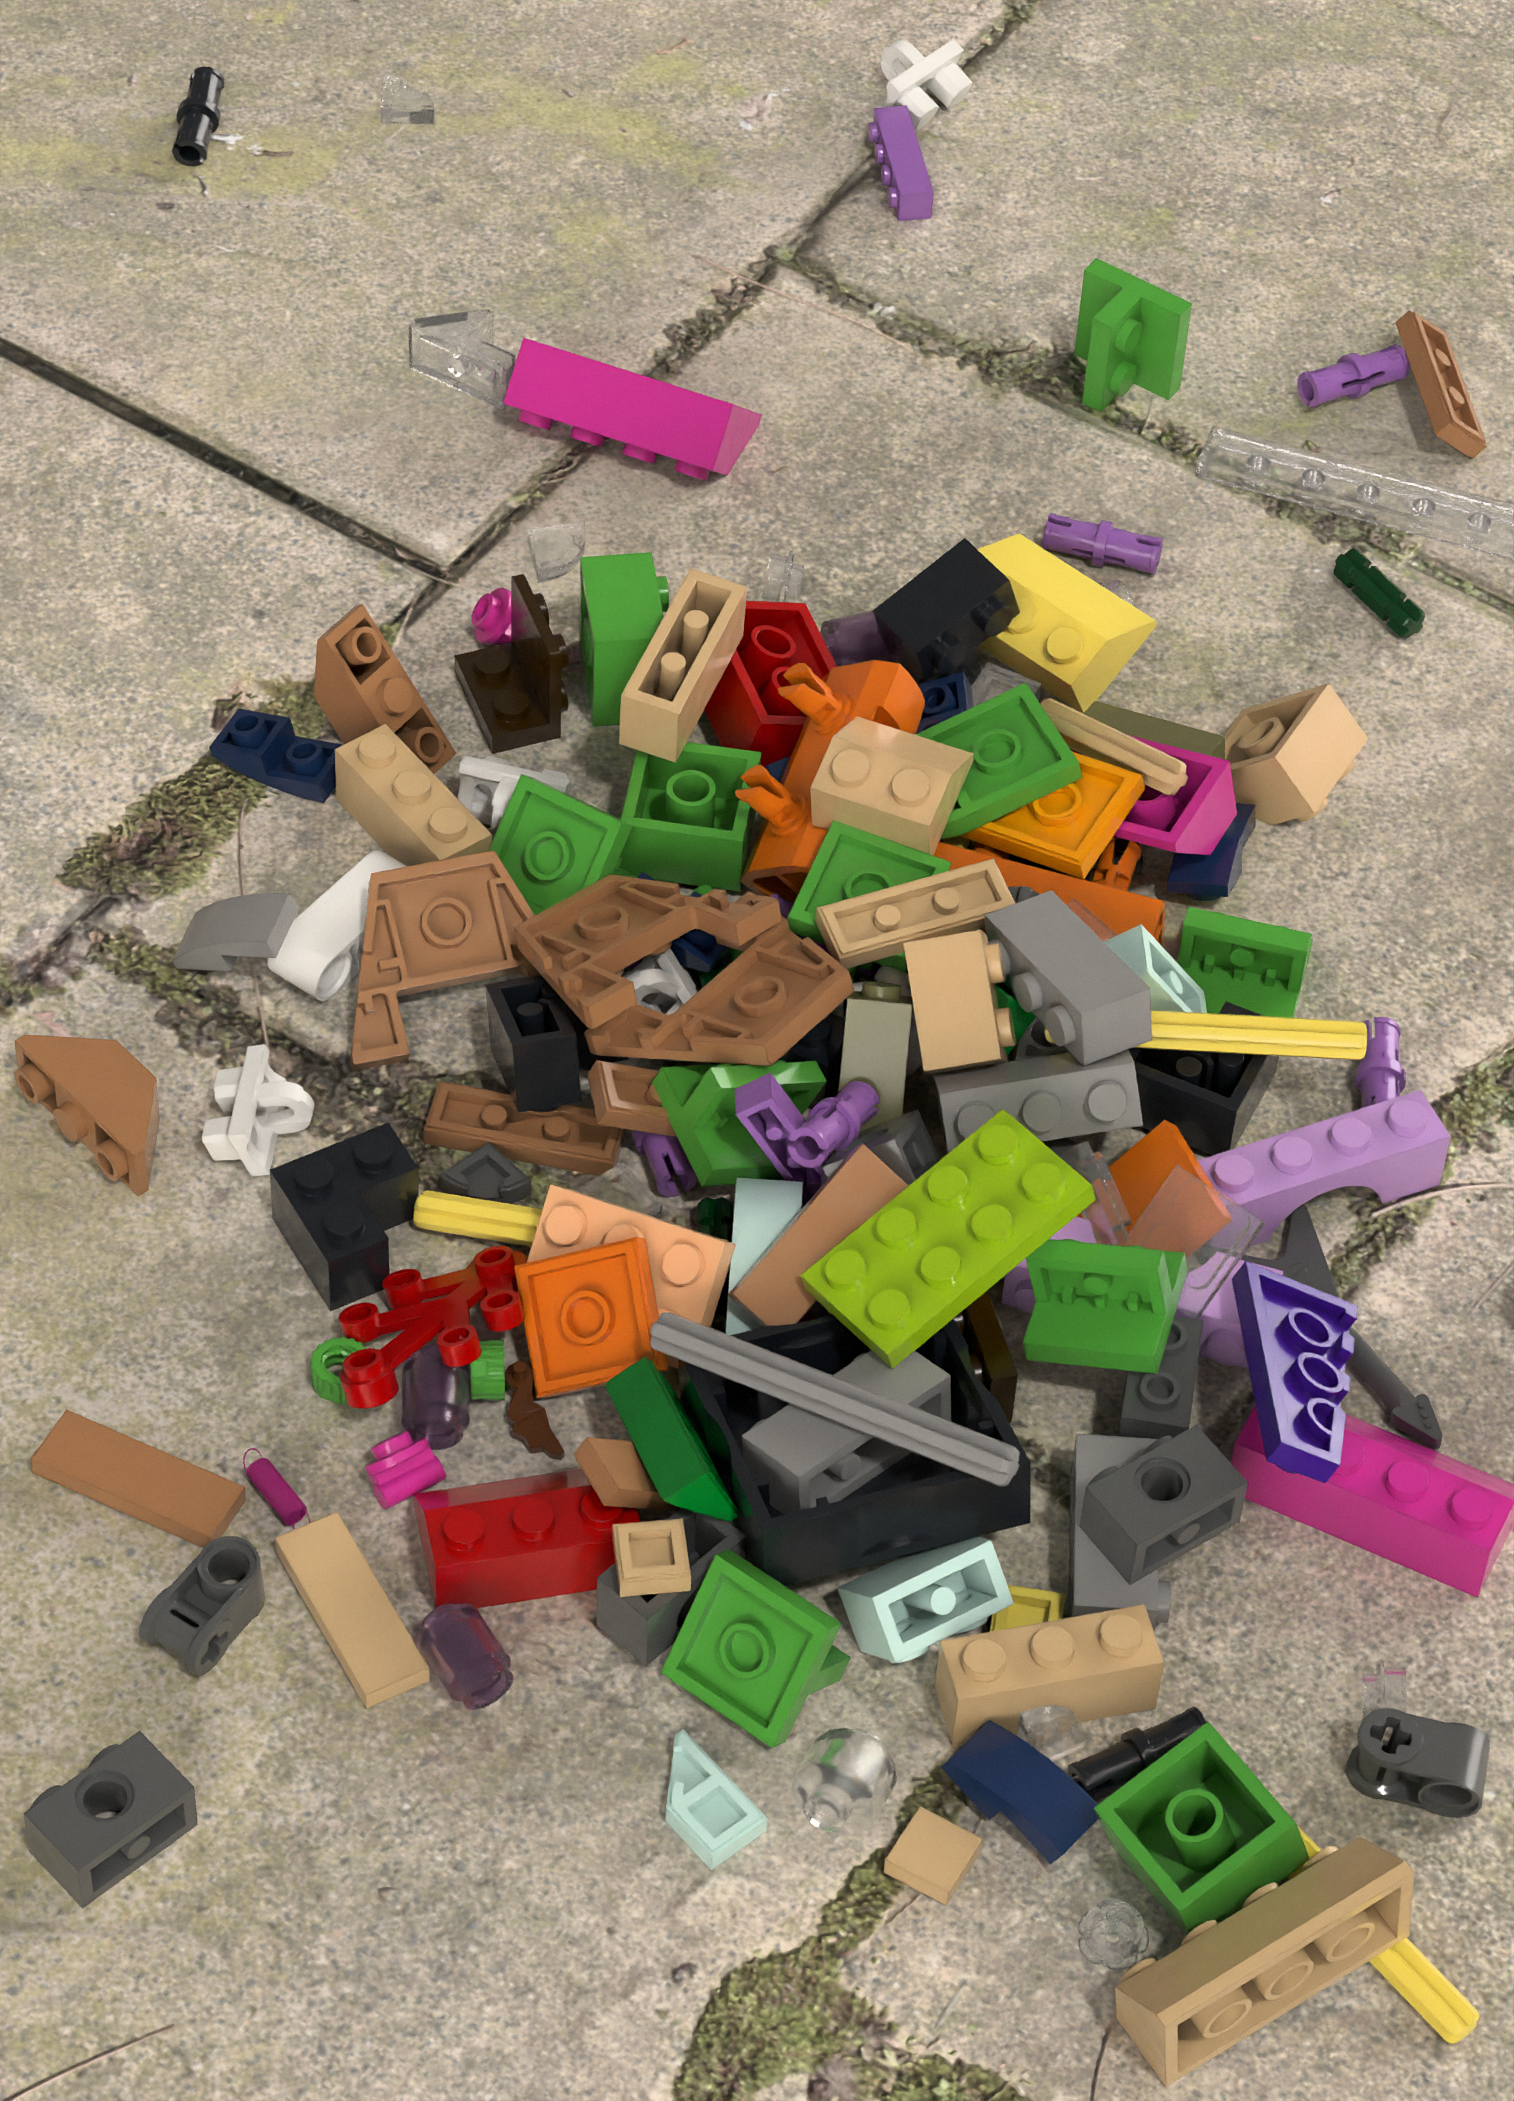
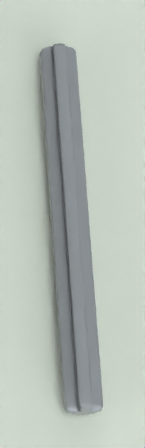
(835, 1399)

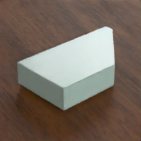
(708, 1805)

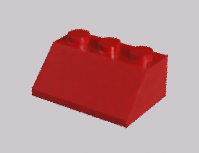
(746, 701)
(516, 1538)

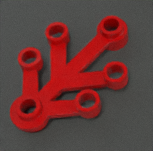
(490, 1278)

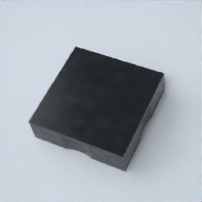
(896, 1513)

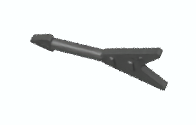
(1307, 1264)

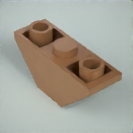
(366, 687)
(96, 1098)

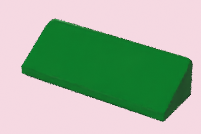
(669, 1442)

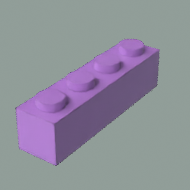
(901, 163)
(770, 1120)

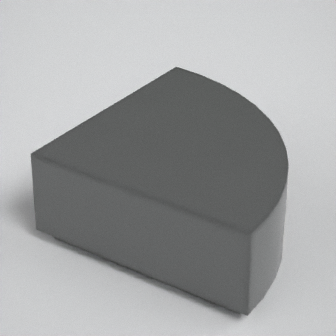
(486, 1176)

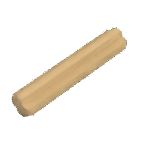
(1116, 748)

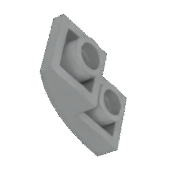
(236, 927)

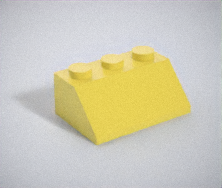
(1068, 626)

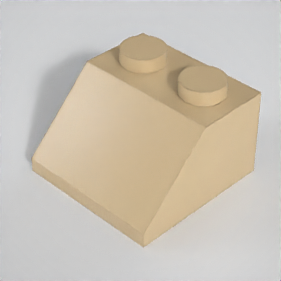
(1292, 753)
(889, 784)
(958, 1001)

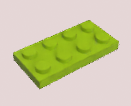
(948, 1238)

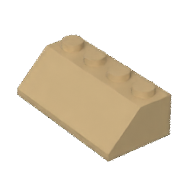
(1265, 1957)

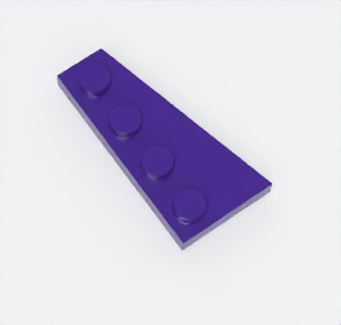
(1296, 1366)

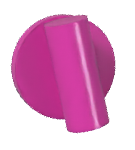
(493, 617)
(402, 1468)

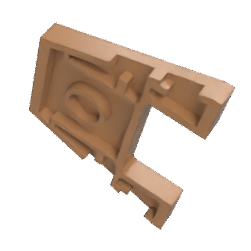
(617, 921)
(430, 932)
(744, 1013)

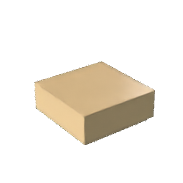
(651, 1557)
(933, 1855)

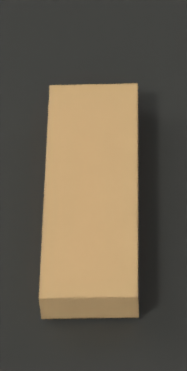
(926, 908)
(352, 1610)

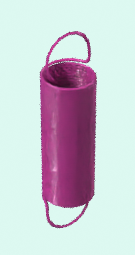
(276, 1490)

